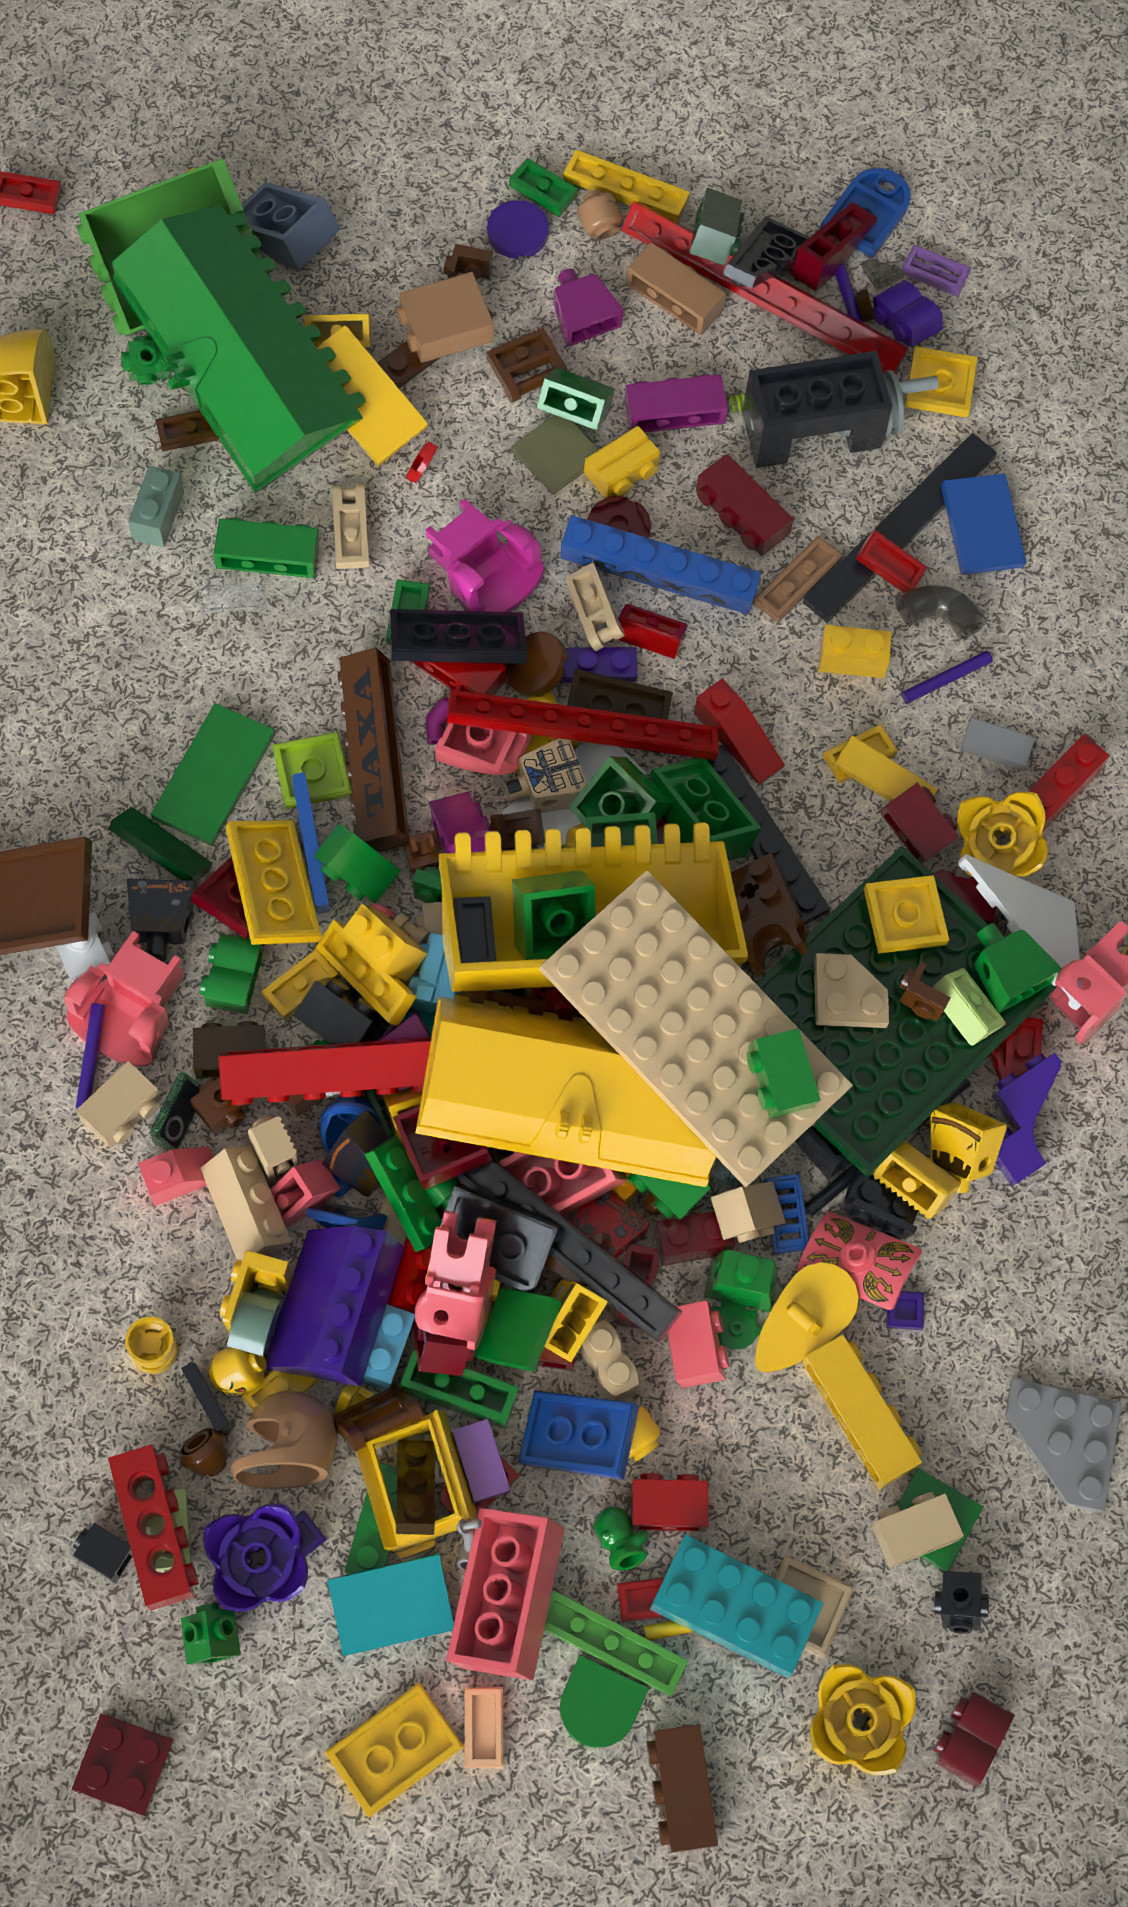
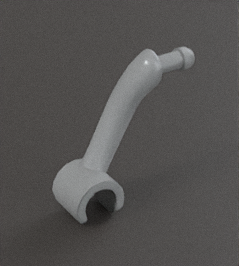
(466, 1529)

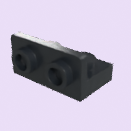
(876, 1205)

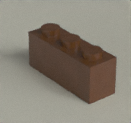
(682, 1789)

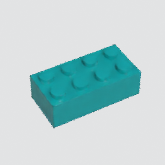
(737, 1606)

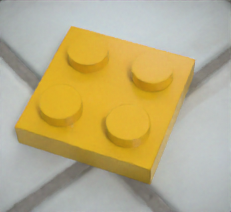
(955, 381)
(906, 914)

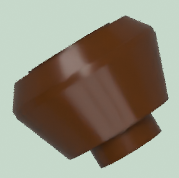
(205, 1453)

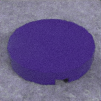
(517, 229)

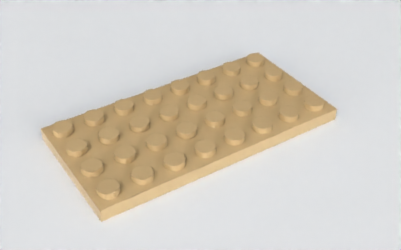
(686, 1023)

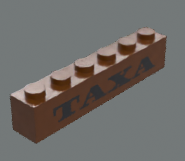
(373, 750)

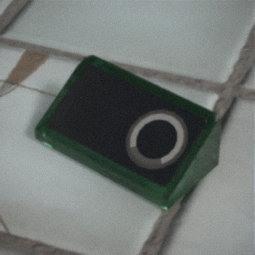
(175, 1114)

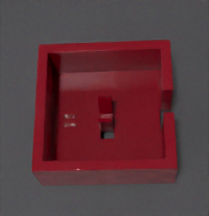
(428, 1156)

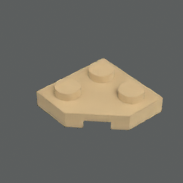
(848, 993)

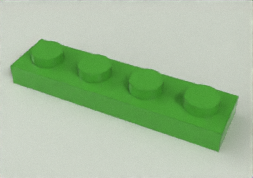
(614, 1644)

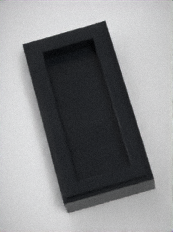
(475, 929)
(206, 1398)

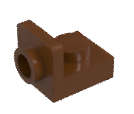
(468, 259)

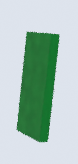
(213, 774)

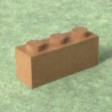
(676, 288)

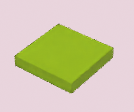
(323, 765)

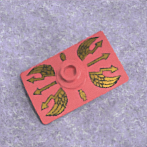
(871, 1258)

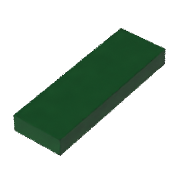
(160, 845)

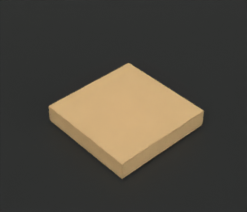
(824, 1588)

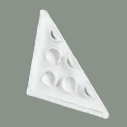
(1030, 908)

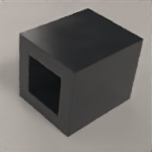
(102, 1552)

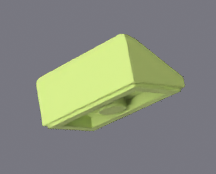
(969, 1007)

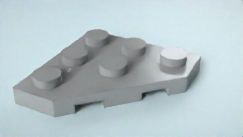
(1068, 1438)

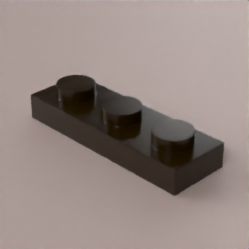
(415, 1487)

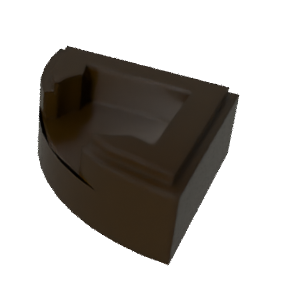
(864, 305)

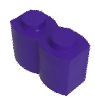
(907, 313)

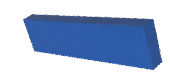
(310, 842)

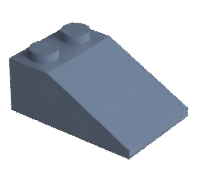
(289, 223)

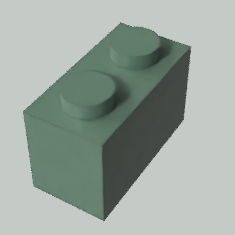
(156, 506)

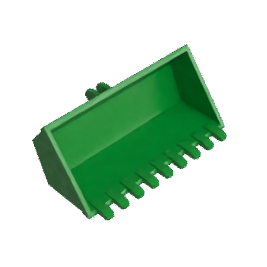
(236, 342)

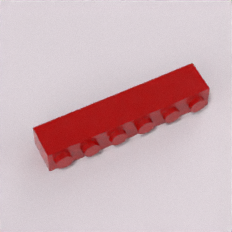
(323, 1069)

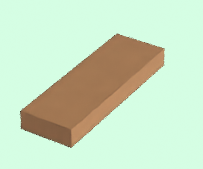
(798, 579)

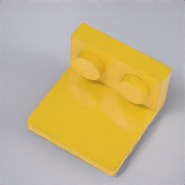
(254, 1268)

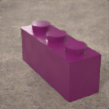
(676, 403)
(458, 815)

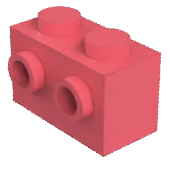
(696, 1345)

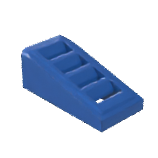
(792, 1245)

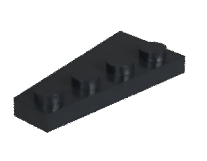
(764, 253)

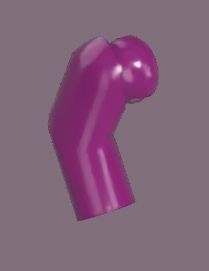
(434, 721)

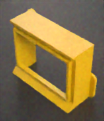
(410, 1544)

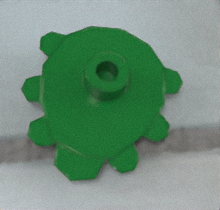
(738, 1325)

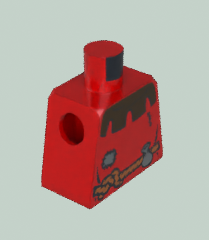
(613, 1217)

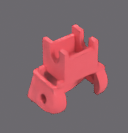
(1103, 984)
(134, 1002)
(464, 1265)

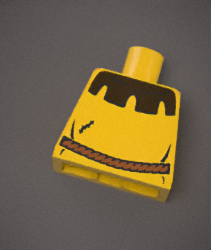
(965, 1142)

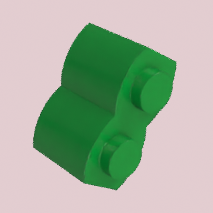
(232, 974)

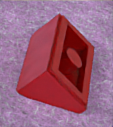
(651, 631)

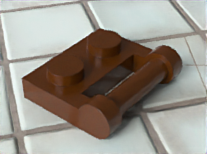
(523, 356)
(376, 1416)

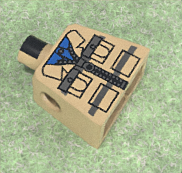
(548, 777)

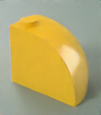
(26, 376)

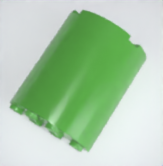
(123, 221)

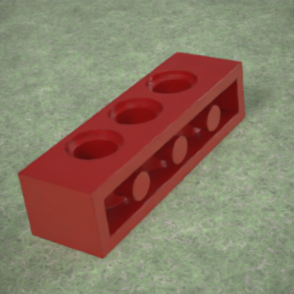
(128, 1473)

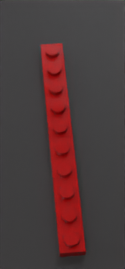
(773, 294)

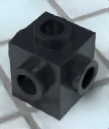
(961, 1602)

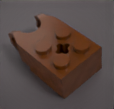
(767, 911)

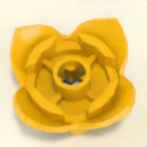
(1021, 816)
(883, 1698)

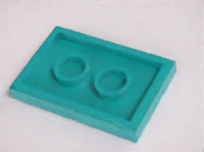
(390, 1604)

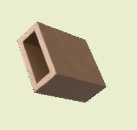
(445, 317)

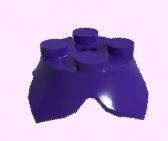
(229, 1545)

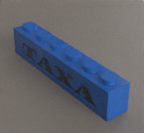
(660, 565)

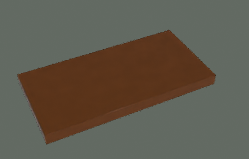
(45, 895)

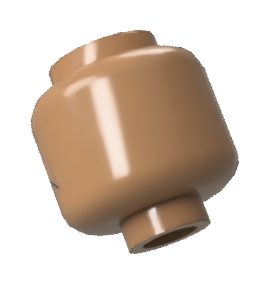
(599, 214)

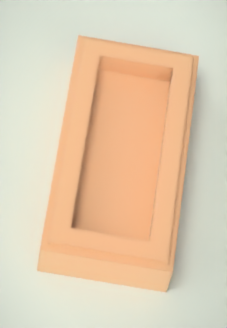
(484, 1727)

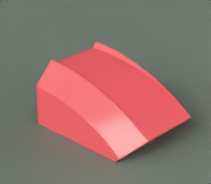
(481, 749)

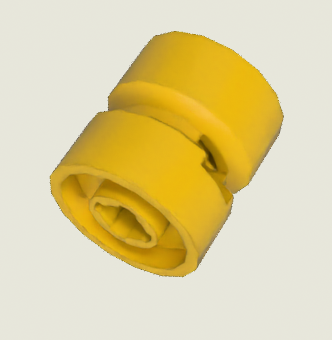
(151, 1345)

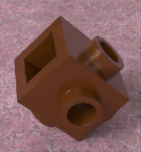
(214, 1111)

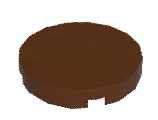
(543, 665)

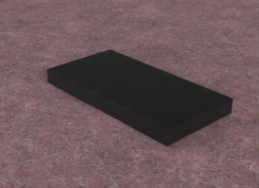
(457, 636)

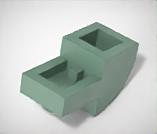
(255, 1321)

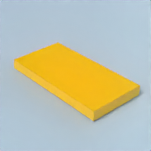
(387, 415)
(273, 882)

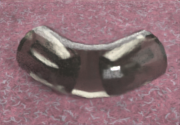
(941, 603)

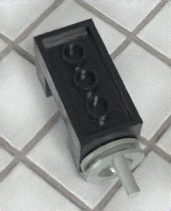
(823, 398)

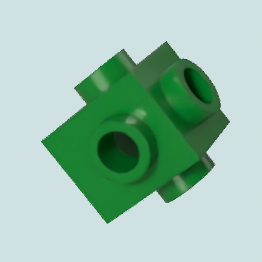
(139, 370)
(210, 1635)

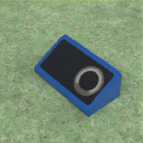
(342, 1216)

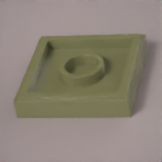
(555, 452)

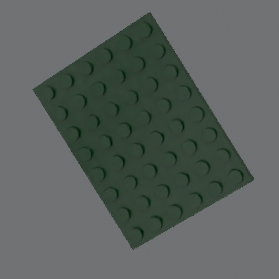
(915, 1061)

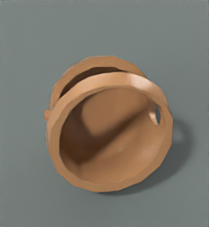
(302, 1441)

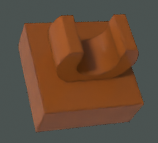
(423, 851)

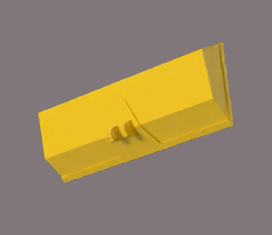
(691, 872)
(549, 1094)

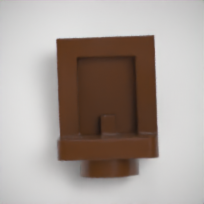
(510, 823)
(923, 999)

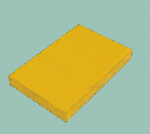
(394, 1749)

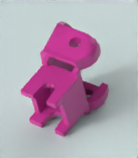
(480, 569)

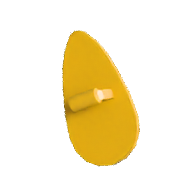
(806, 1316)

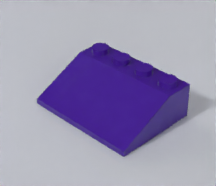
(335, 1304)

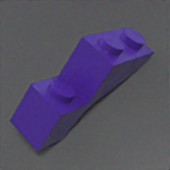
(1020, 1103)

